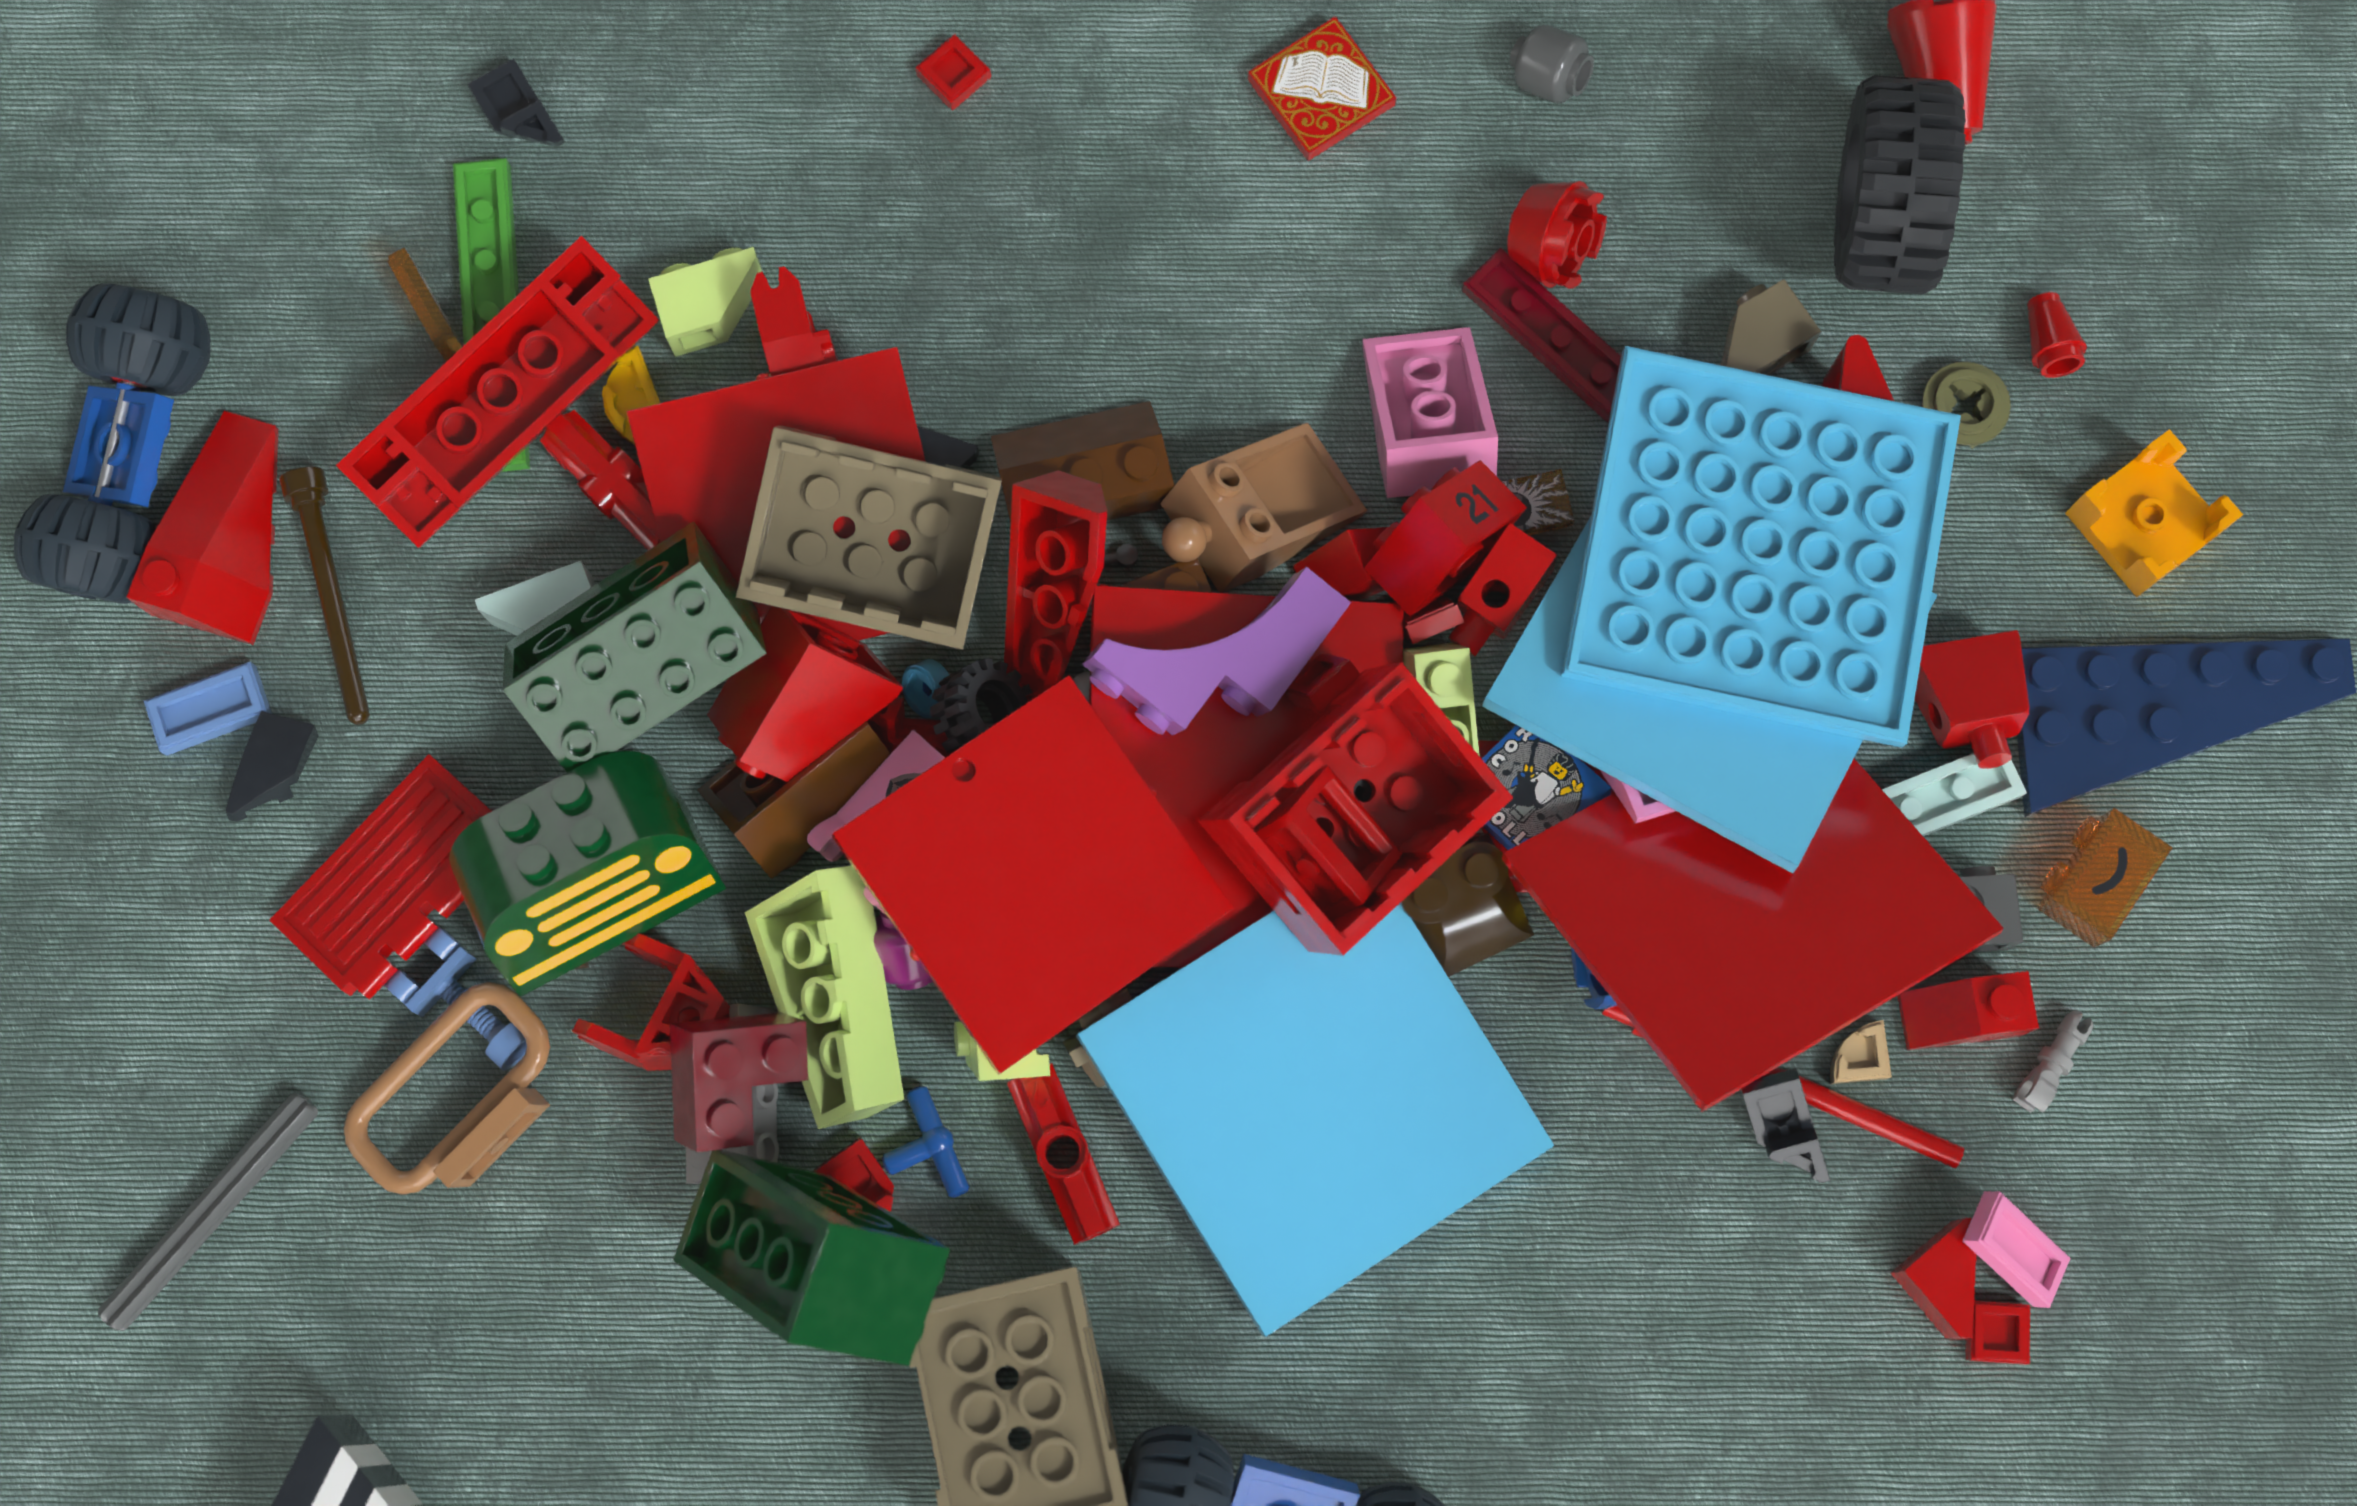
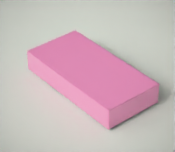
(2016, 1249)

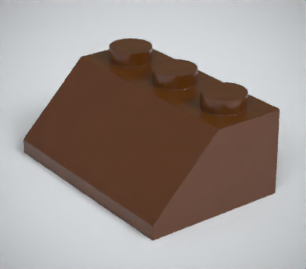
(1109, 447)
(777, 815)

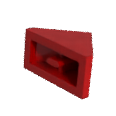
(1343, 563)
(1943, 1280)

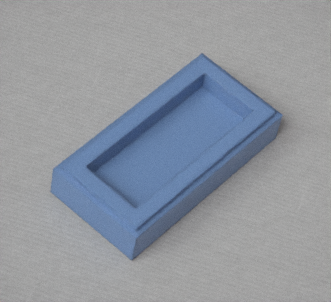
(207, 708)

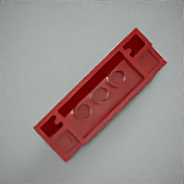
(498, 392)

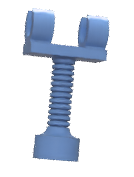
(505, 1041)

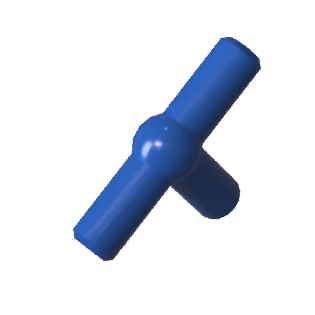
(935, 1143)

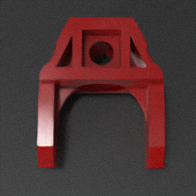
(788, 327)
(686, 999)

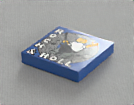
(1544, 786)

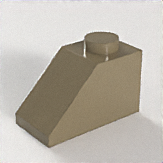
(1768, 330)

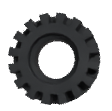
(958, 700)

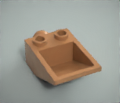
(1258, 507)

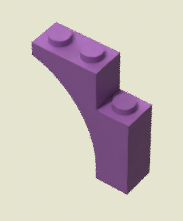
(1248, 665)

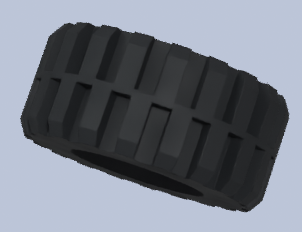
(1899, 184)

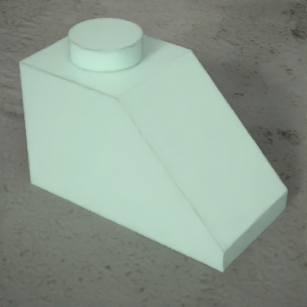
(534, 599)

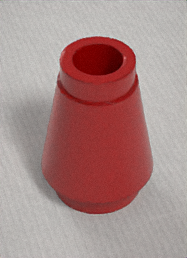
(2054, 338)

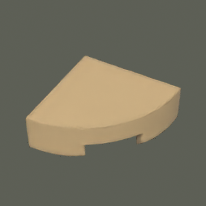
(1862, 1056)

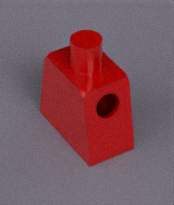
(1514, 568)
(1975, 694)

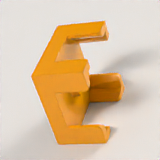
(2149, 516)

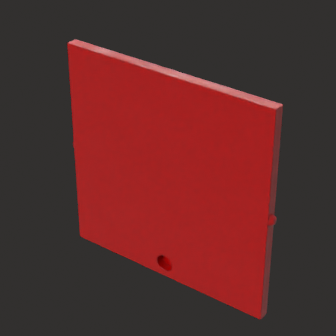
(711, 448)
(1032, 873)

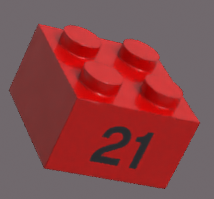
(1442, 535)

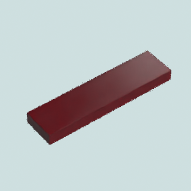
(1546, 330)

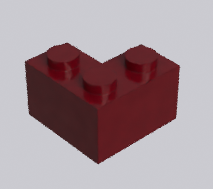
(718, 1065)

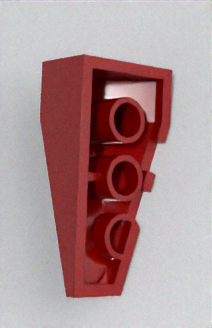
(216, 538)
(1051, 573)

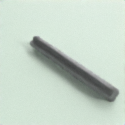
(207, 1212)

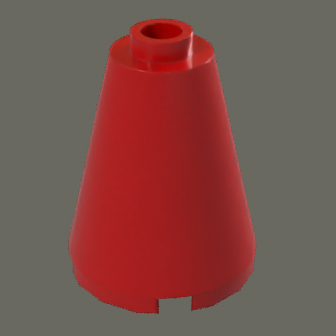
(1948, 43)

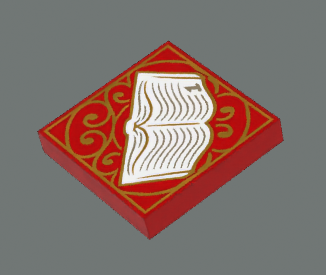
(1321, 88)

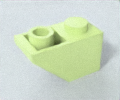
(704, 300)
(1447, 678)

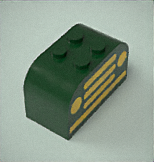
(581, 867)

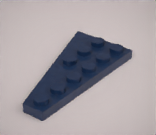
(2139, 707)

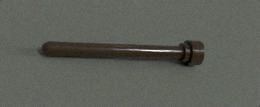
(306, 493)

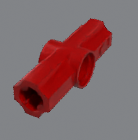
(603, 475)
(1078, 1189)

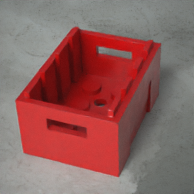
(1425, 796)

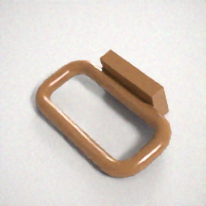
(486, 1129)

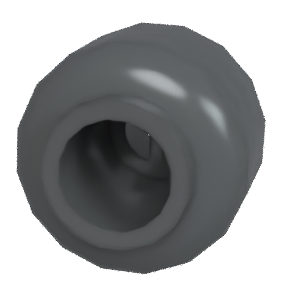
(1552, 64)

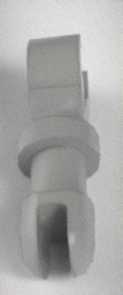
(2042, 1082)

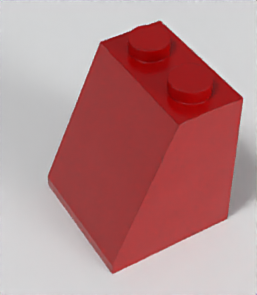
(799, 696)

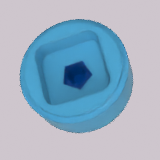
(919, 684)

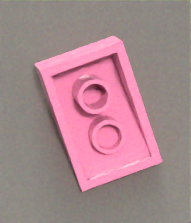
(1428, 407)

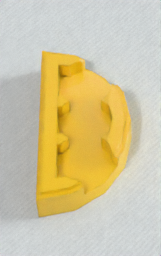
(628, 389)

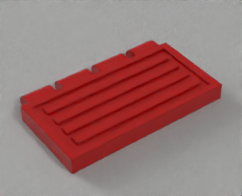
(384, 882)

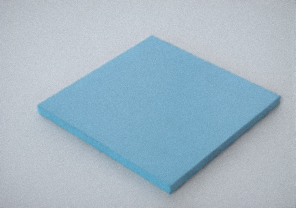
(1762, 547)
(1724, 769)
(1313, 1104)

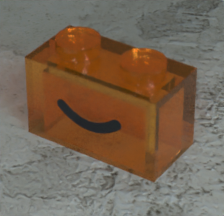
(2102, 876)

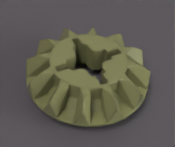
(1966, 381)

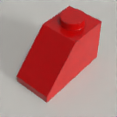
(1968, 1011)

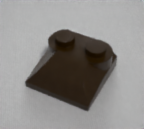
(1468, 907)

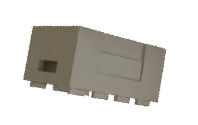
(860, 580)
(1060, 1397)

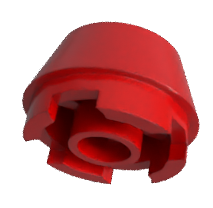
(1556, 231)

